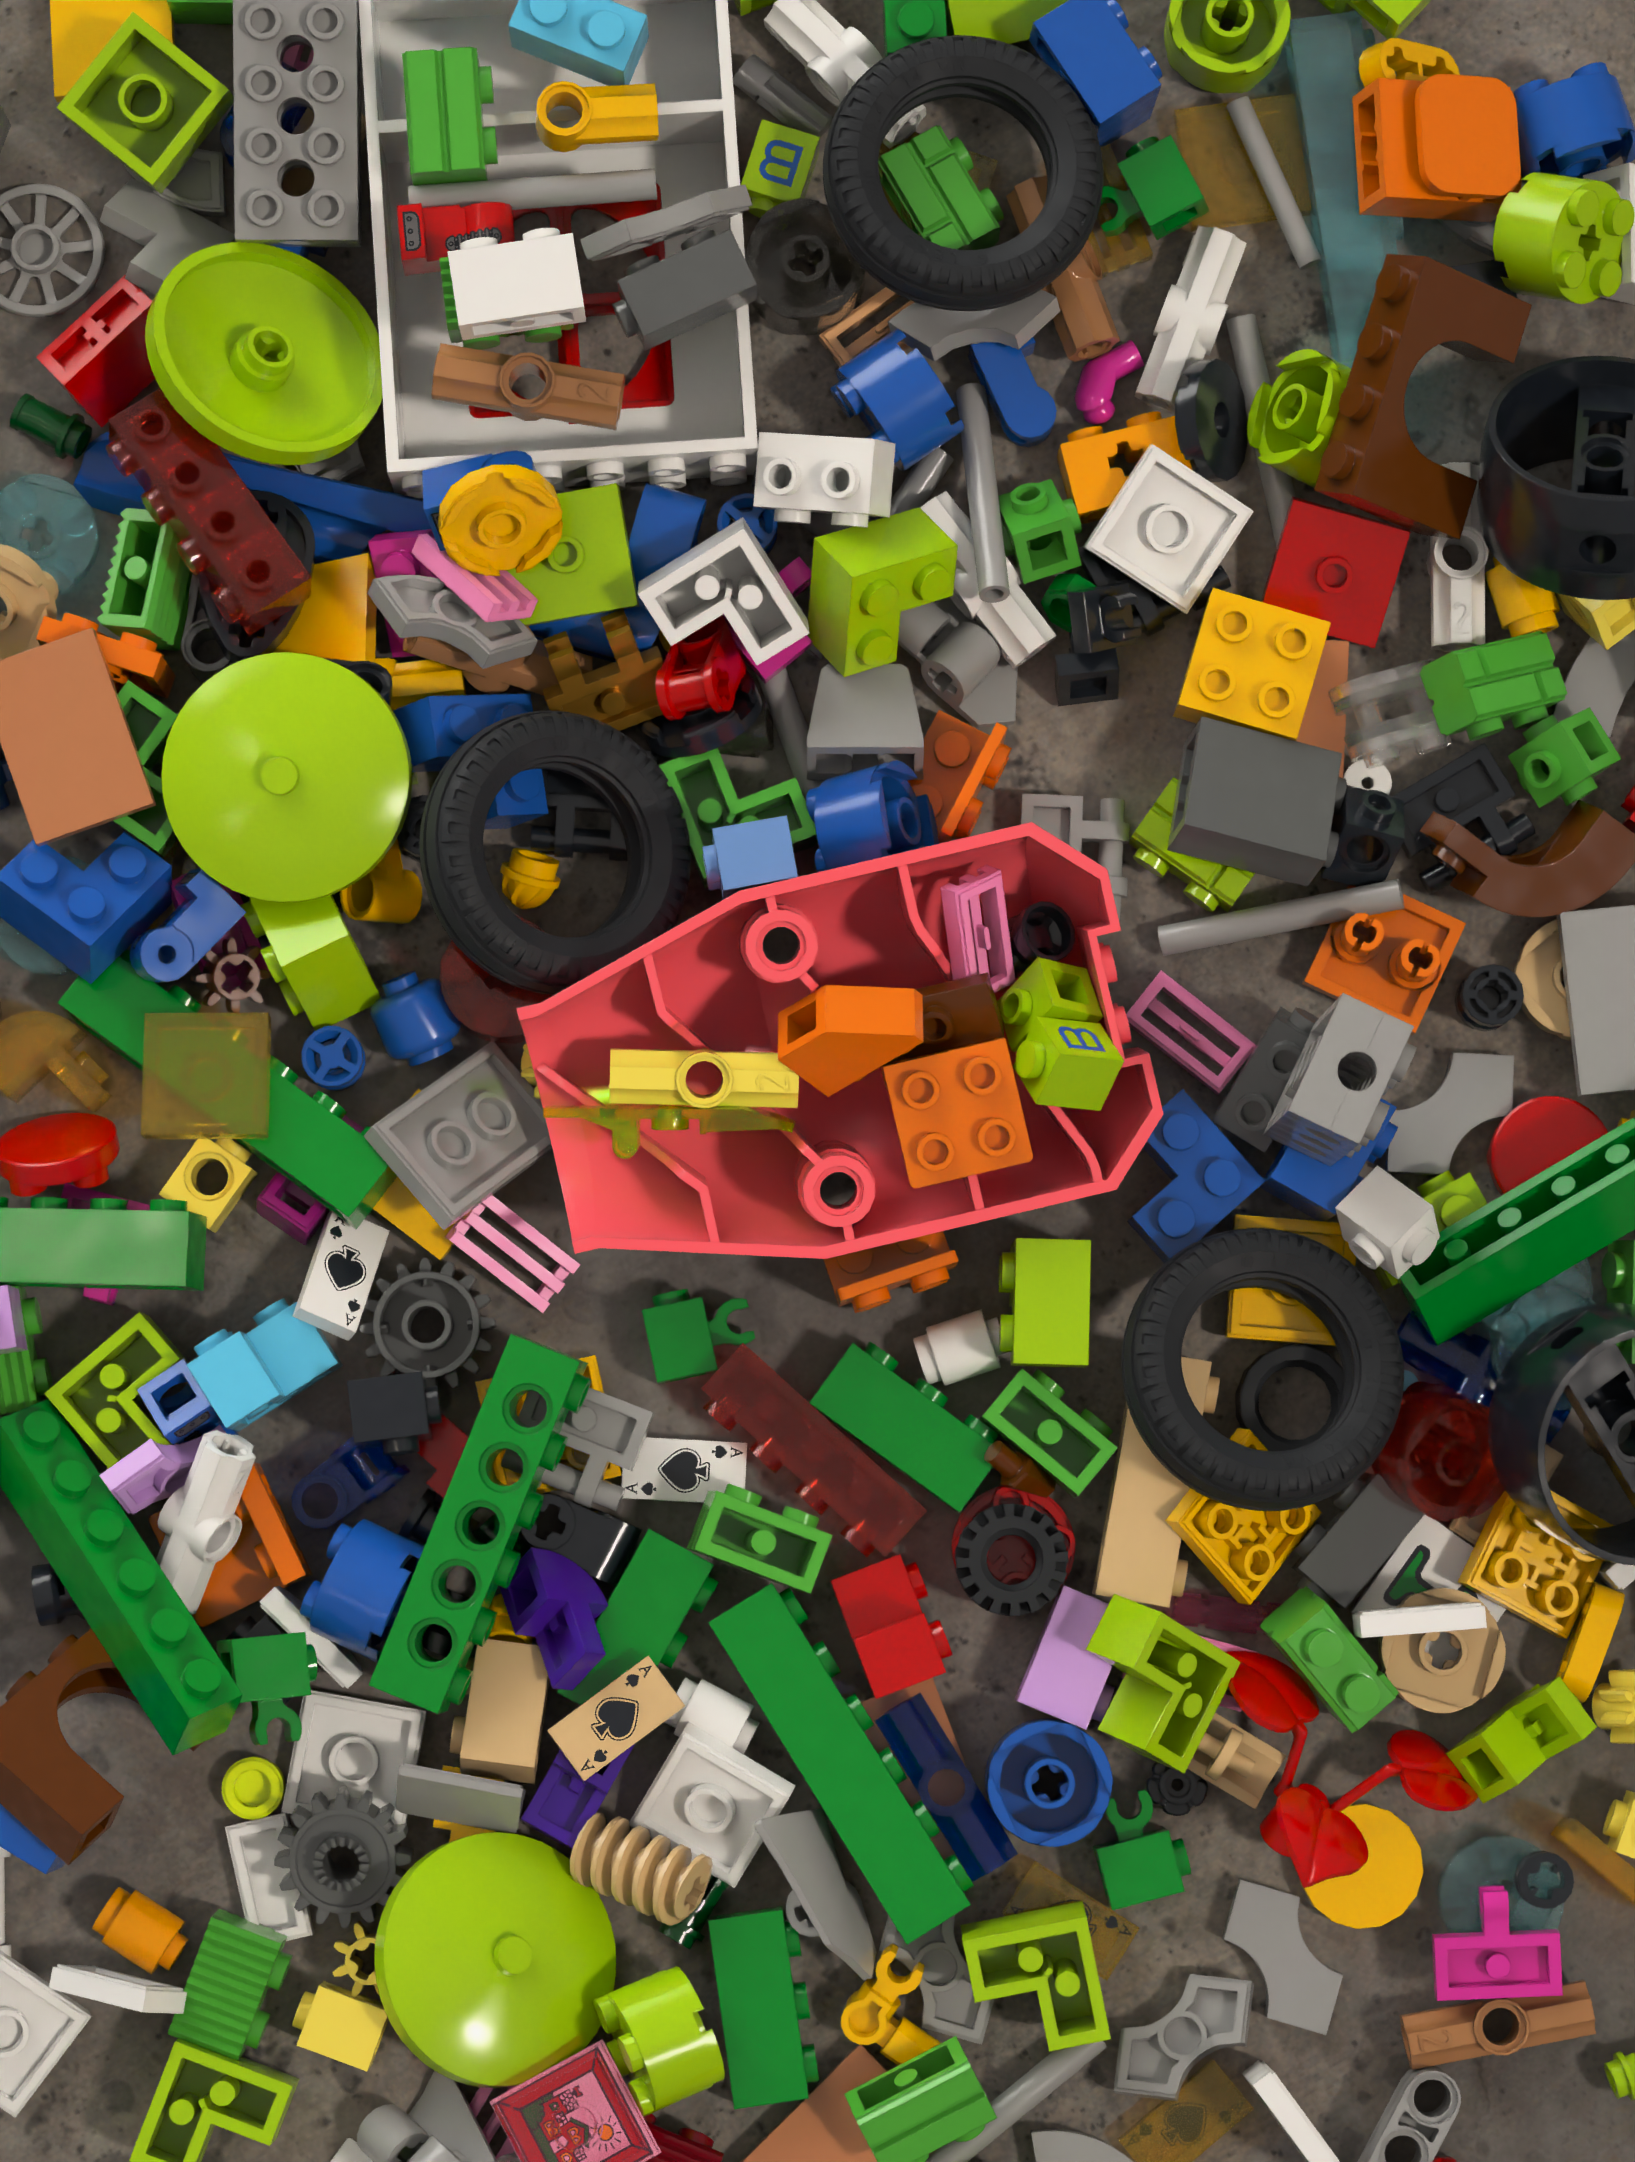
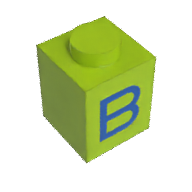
(779, 166)
(1068, 1063)

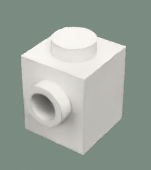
(1387, 1224)

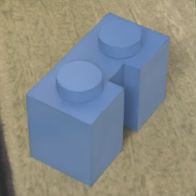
(749, 855)

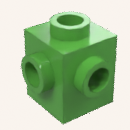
(1039, 530)
(1563, 758)

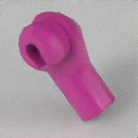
(1099, 379)

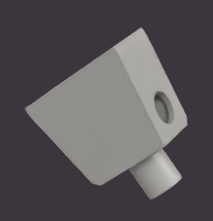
(864, 722)

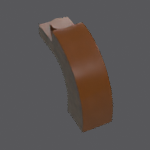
(1559, 876)

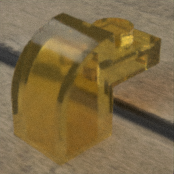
(42, 1043)

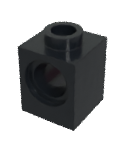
(1369, 837)

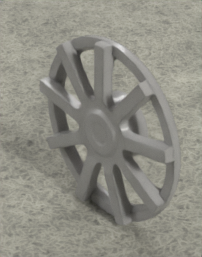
(39, 251)

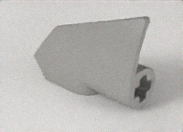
(960, 662)
(820, 1896)
(434, 2131)

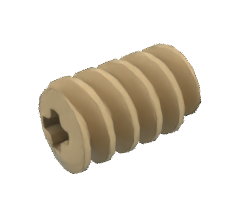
(639, 1870)

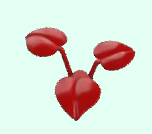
(1303, 1822)

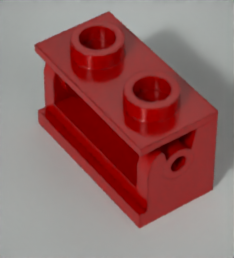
(104, 353)

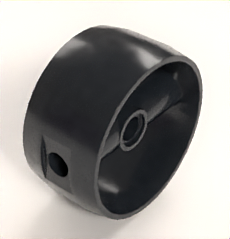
(1553, 536)
(1581, 1358)

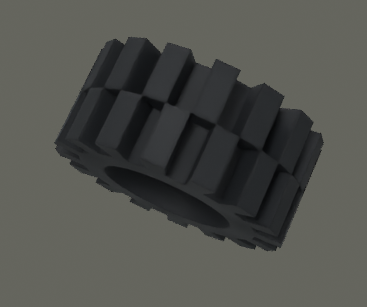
(1049, 1554)

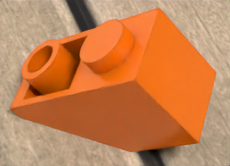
(848, 1032)

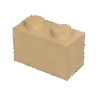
(503, 1713)

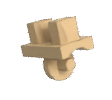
(1236, 1761)

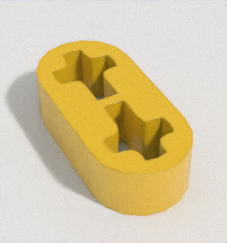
(1406, 58)
(1590, 1640)

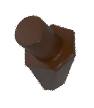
(1019, 1470)

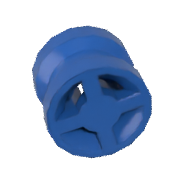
(758, 519)
(324, 1052)

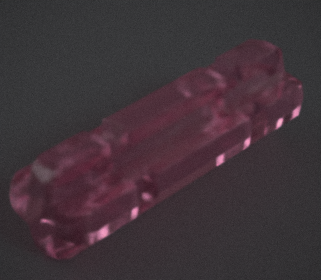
(1220, 1613)

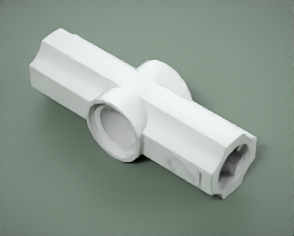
(831, 55)
(1190, 315)
(1457, 594)
(1011, 622)
(202, 1516)

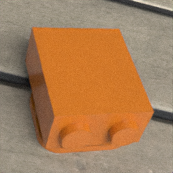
(1436, 147)

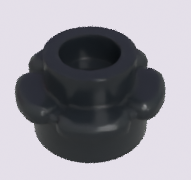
(1172, 1801)

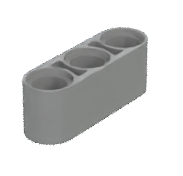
(1403, 2117)

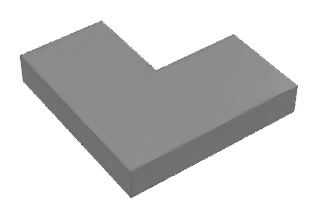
(162, 228)

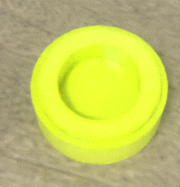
(253, 1787)

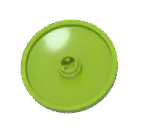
(265, 353)
(286, 777)
(493, 1959)

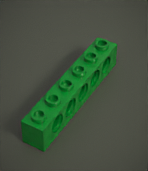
(404, 1665)

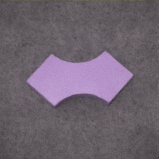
(151, 1473)

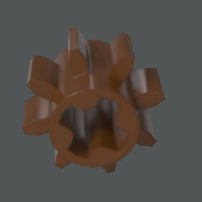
(248, 974)

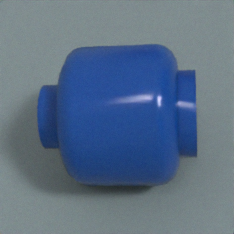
(414, 1019)

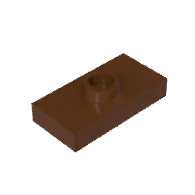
(958, 1015)

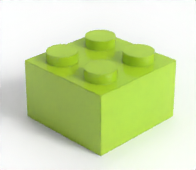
(146, 102)

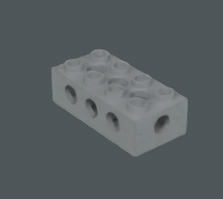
(332, 145)
(1339, 1079)

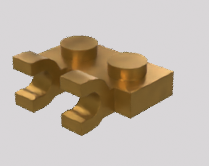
(613, 694)

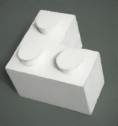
(729, 578)

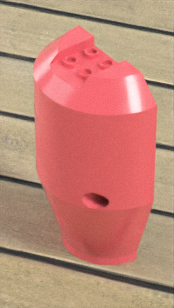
(721, 993)

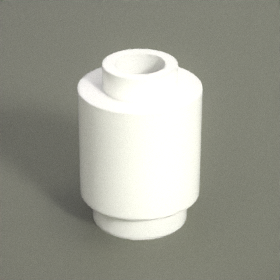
(959, 1348)
(715, 1713)

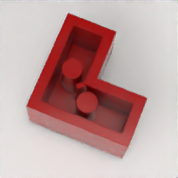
(889, 1626)

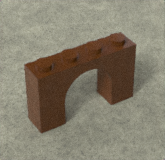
(1370, 450)
(39, 1772)

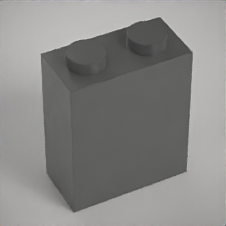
(1257, 802)

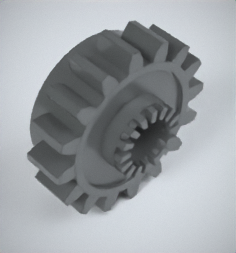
(421, 1292)
(347, 1823)

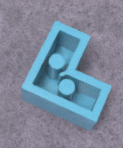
(582, 36)
(263, 1368)

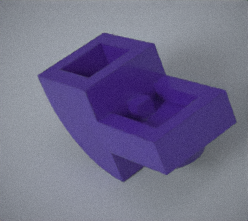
(559, 1608)
(566, 1802)

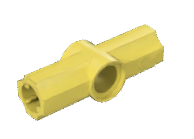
(660, 1078)

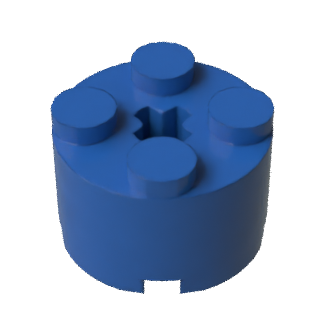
(1573, 124)
(897, 399)
(869, 816)
(361, 1587)
(1081, 1795)

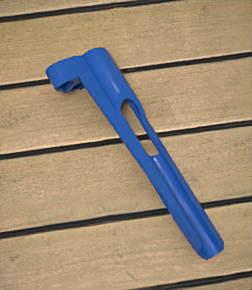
(350, 515)

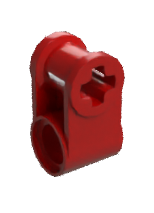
(700, 672)

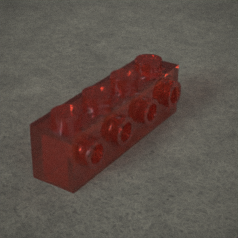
(209, 511)
(813, 1450)

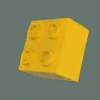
(1252, 665)

